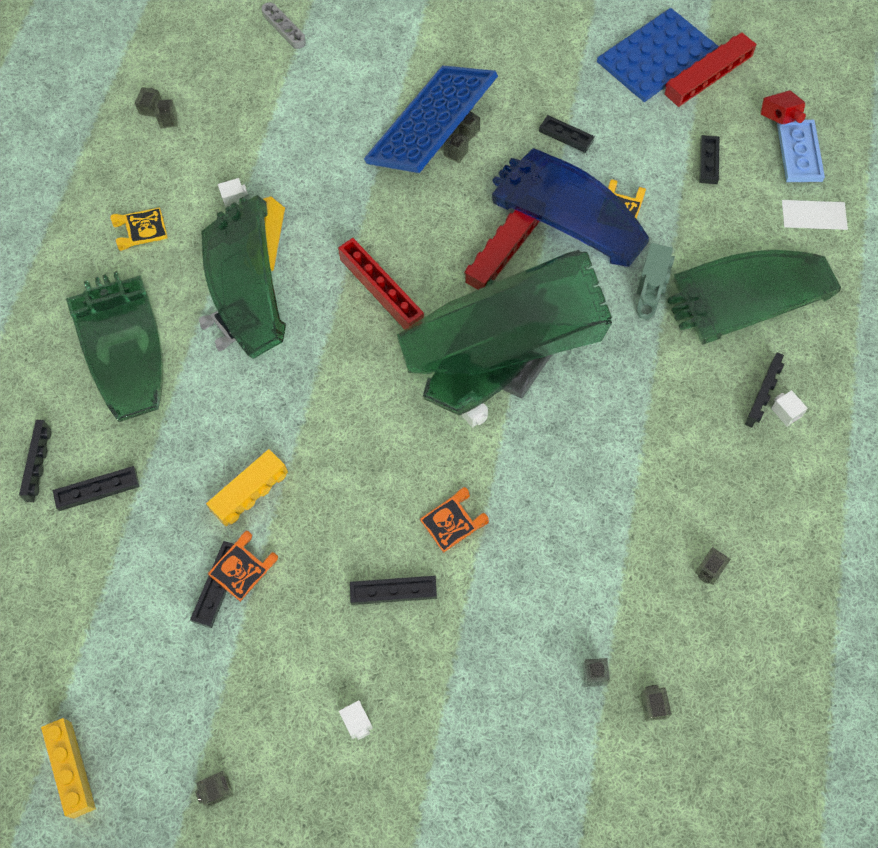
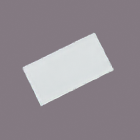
(814, 214)

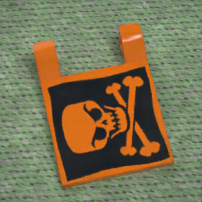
(450, 523)
(240, 570)

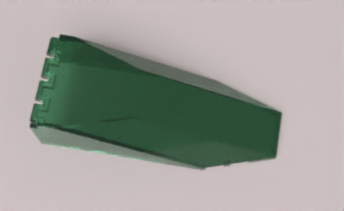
(511, 320)

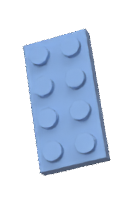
(801, 152)

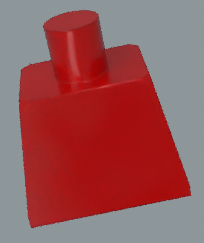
(784, 108)

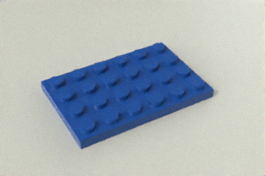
(656, 54)

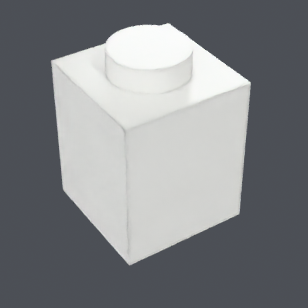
(232, 191)
(788, 408)
(476, 416)
(356, 720)

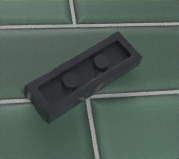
(566, 133)
(709, 159)

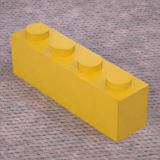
(273, 227)
(247, 488)
(68, 768)

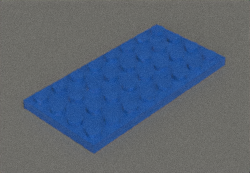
(430, 118)

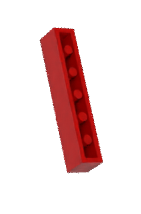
(710, 69)
(500, 249)
(379, 284)

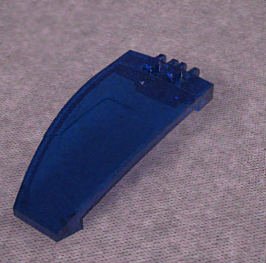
(571, 203)

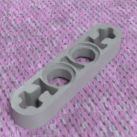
(282, 26)

